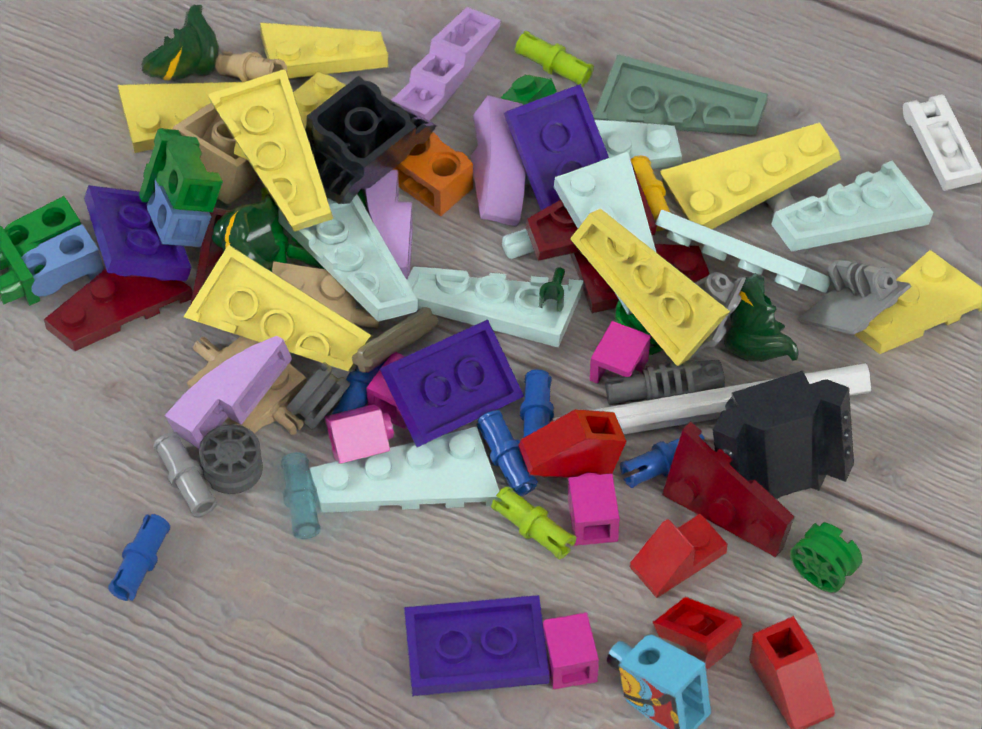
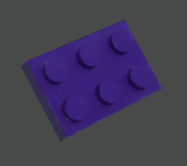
(555, 139)
(130, 238)
(451, 383)
(476, 645)

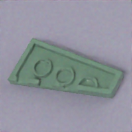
(667, 96)

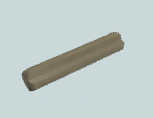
(395, 339)

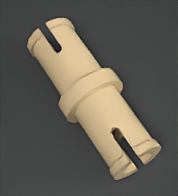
(247, 66)

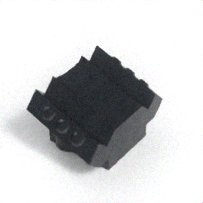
(361, 138)
(788, 433)

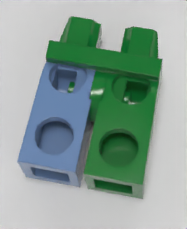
(179, 189)
(45, 253)

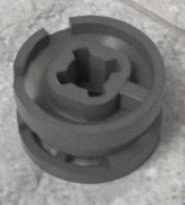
(315, 392)
(232, 461)

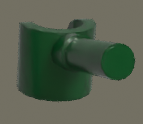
(553, 289)

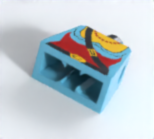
(662, 682)

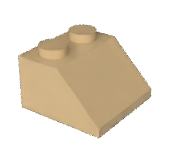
(218, 152)

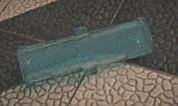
(300, 496)

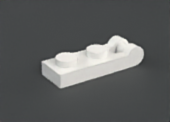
(943, 142)

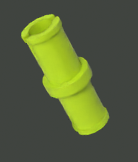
(554, 58)
(533, 522)

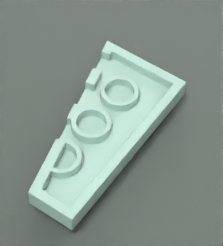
(644, 139)
(606, 186)
(862, 209)
(751, 258)
(358, 259)
(507, 304)
(441, 471)

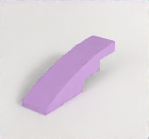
(447, 65)

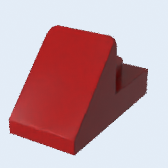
(677, 553)
(700, 629)

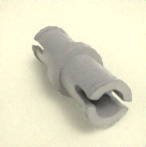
(185, 474)

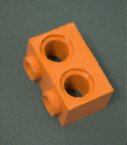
(436, 175)

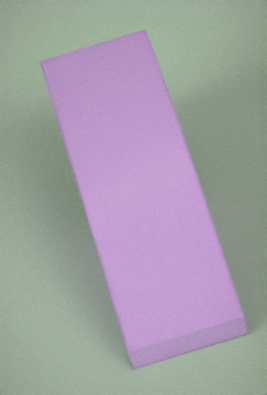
(497, 164)
(392, 218)
(229, 390)

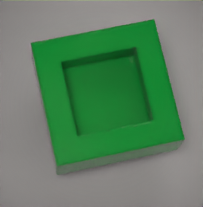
(529, 88)

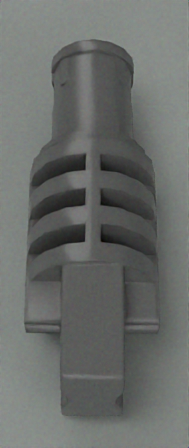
(666, 381)

